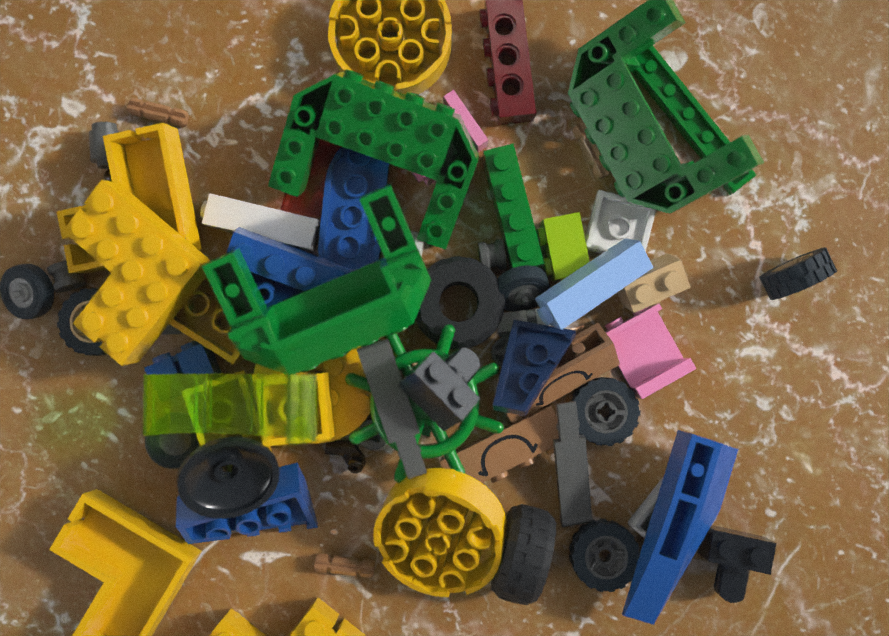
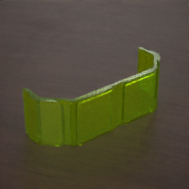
(232, 405)

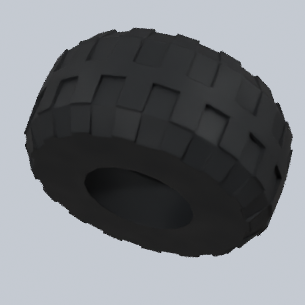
(485, 287)
(525, 555)

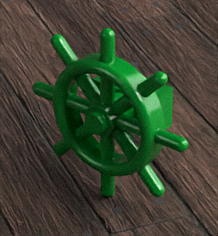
(445, 444)

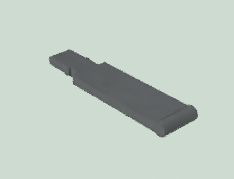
(392, 404)
(571, 468)

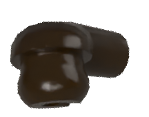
(350, 453)

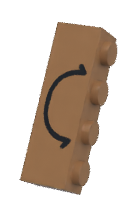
(585, 359)
(514, 446)

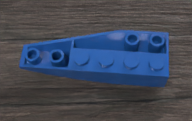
(280, 268)
(680, 520)

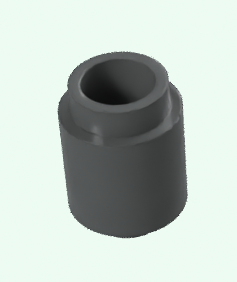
(96, 142)

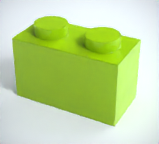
(563, 245)

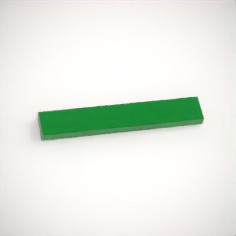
(683, 109)

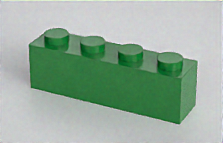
(512, 207)

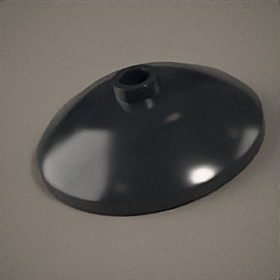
(228, 477)

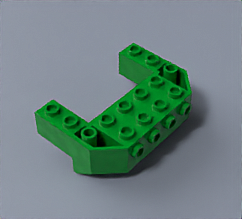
(387, 128)
(627, 129)
(335, 314)

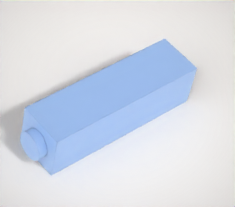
(593, 283)

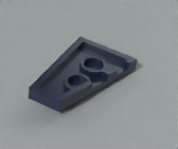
(528, 364)

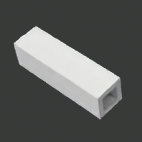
(279, 225)

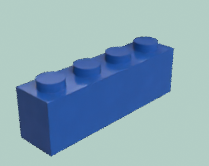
(286, 507)

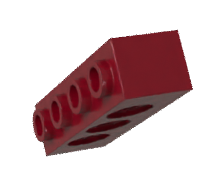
(521, 106)

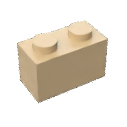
(657, 284)

